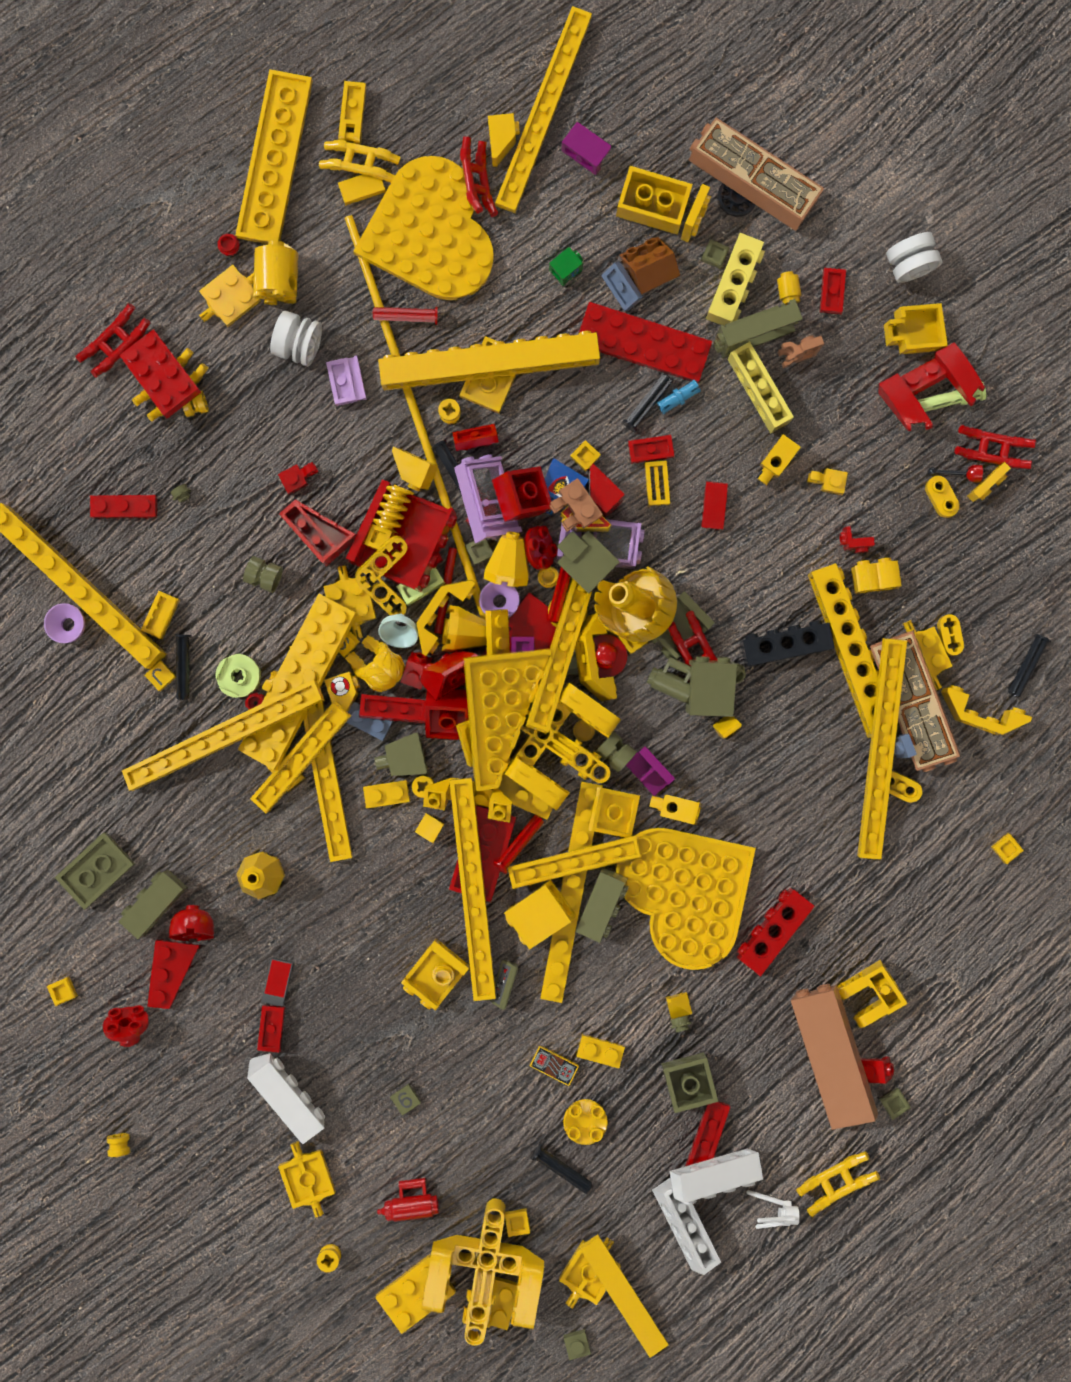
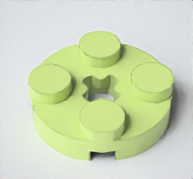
(226, 680)

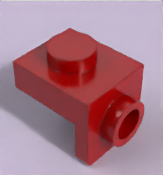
(860, 545)
(413, 669)
(878, 1069)

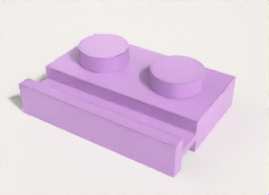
(346, 380)

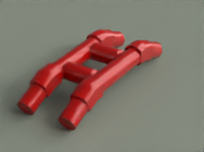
(479, 168)
(100, 341)
(1006, 441)
(698, 637)

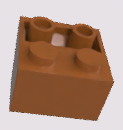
(650, 264)

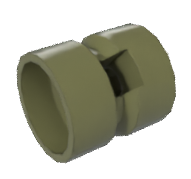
(260, 573)
(616, 751)

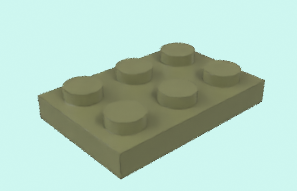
(95, 870)

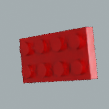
(160, 374)
(493, 841)

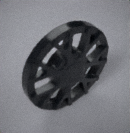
(735, 200)

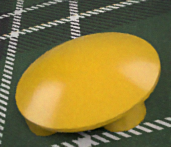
(585, 1122)

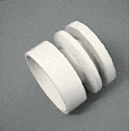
(296, 339)

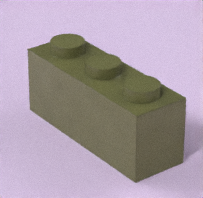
(152, 903)
(602, 905)

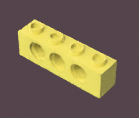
(747, 248)
(760, 387)

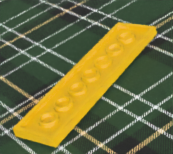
(274, 157)
(306, 660)

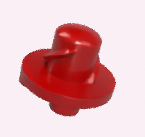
(540, 547)
(610, 655)
(126, 1025)

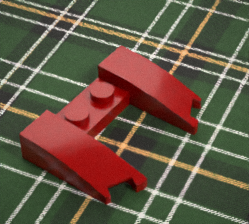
(948, 363)

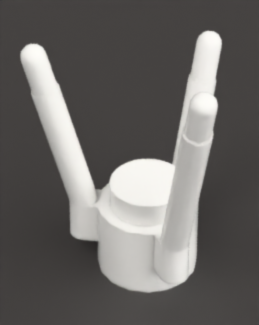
(786, 1216)

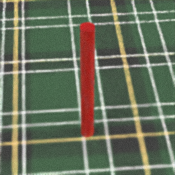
(449, 568)

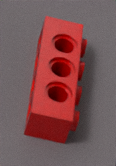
(773, 944)

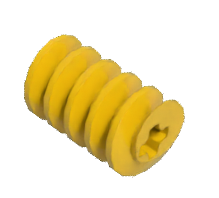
(393, 507)

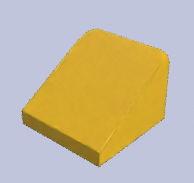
(727, 726)
(429, 828)

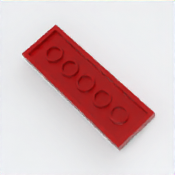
(647, 342)

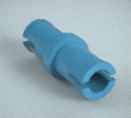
(678, 396)

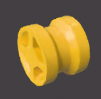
(449, 416)
(422, 782)
(118, 1145)
(331, 1253)

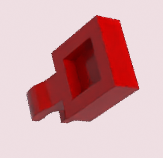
(295, 478)

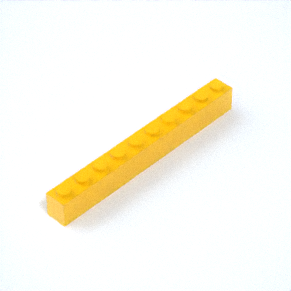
(489, 361)
(79, 588)

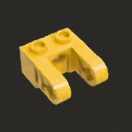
(889, 994)

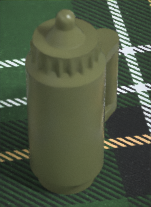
(669, 683)

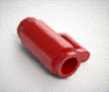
(412, 1206)

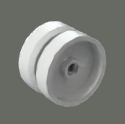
(914, 257)

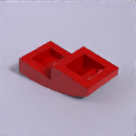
(714, 505)

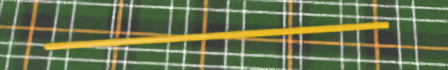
(417, 417)

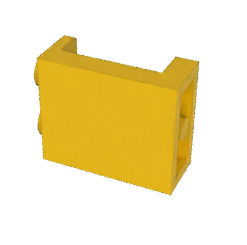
(539, 915)
(420, 979)

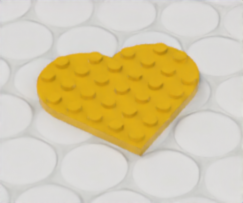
(428, 231)
(691, 891)

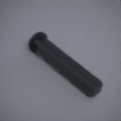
(647, 403)
(447, 459)
(1028, 665)
(182, 667)
(561, 1169)

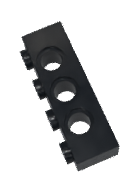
(821, 642)

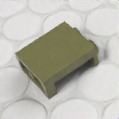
(684, 604)
(712, 687)

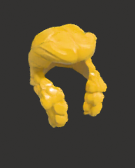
(383, 671)

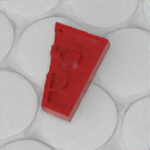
(168, 971)

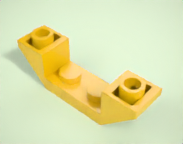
(427, 638)
(587, 665)
(957, 701)
(439, 793)

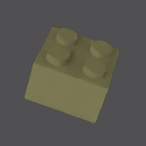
(689, 1082)

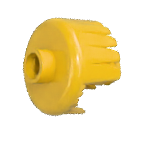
(637, 606)

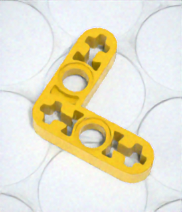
(377, 572)

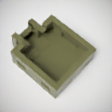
(586, 560)

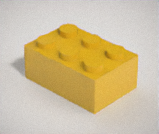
(653, 200)

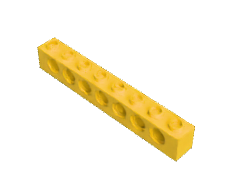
(842, 642)

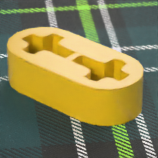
(956, 634)

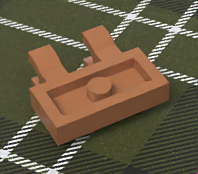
(806, 349)
(579, 502)

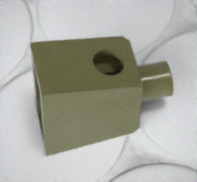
(404, 757)

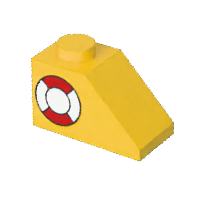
(343, 689)

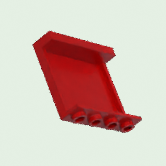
(424, 531)

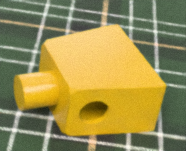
(783, 451)
(687, 810)

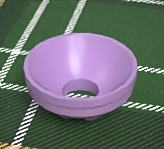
(491, 590)
(54, 623)

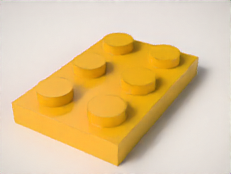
(488, 391)
(405, 1295)

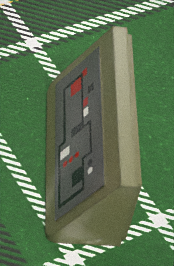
(504, 983)

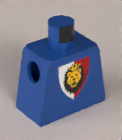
(560, 476)

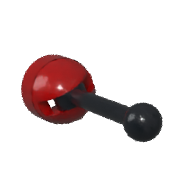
(973, 473)

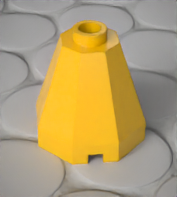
(508, 562)
(463, 630)
(267, 871)

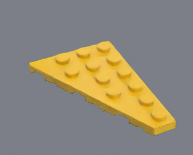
(497, 701)

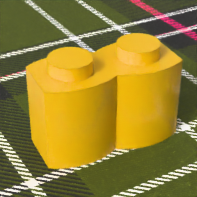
(876, 576)

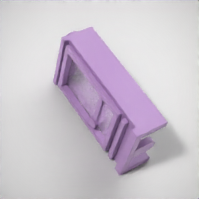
(480, 497)
(620, 541)

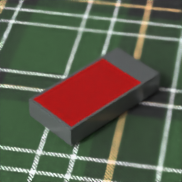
(277, 981)

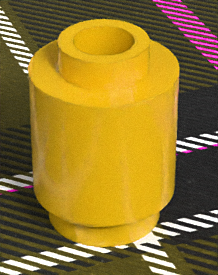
(789, 287)

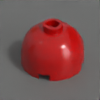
(191, 925)

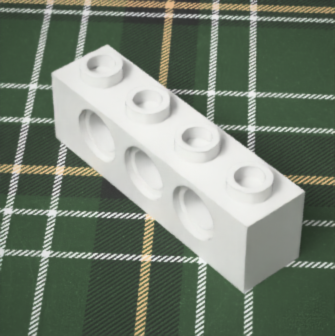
(687, 1230)

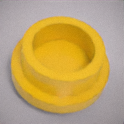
(548, 577)
(583, 731)
(443, 974)

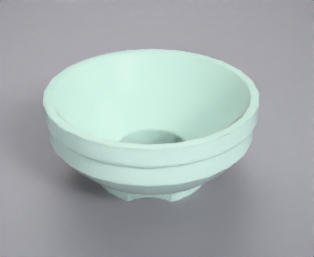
(397, 635)

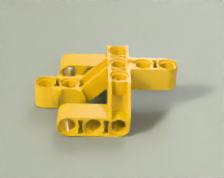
(521, 767)
(525, 1265)

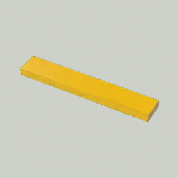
(300, 757)
(574, 861)
(623, 1295)

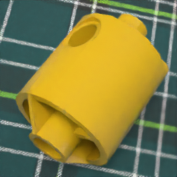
(275, 273)

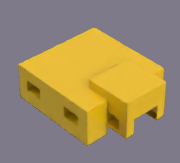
(917, 329)

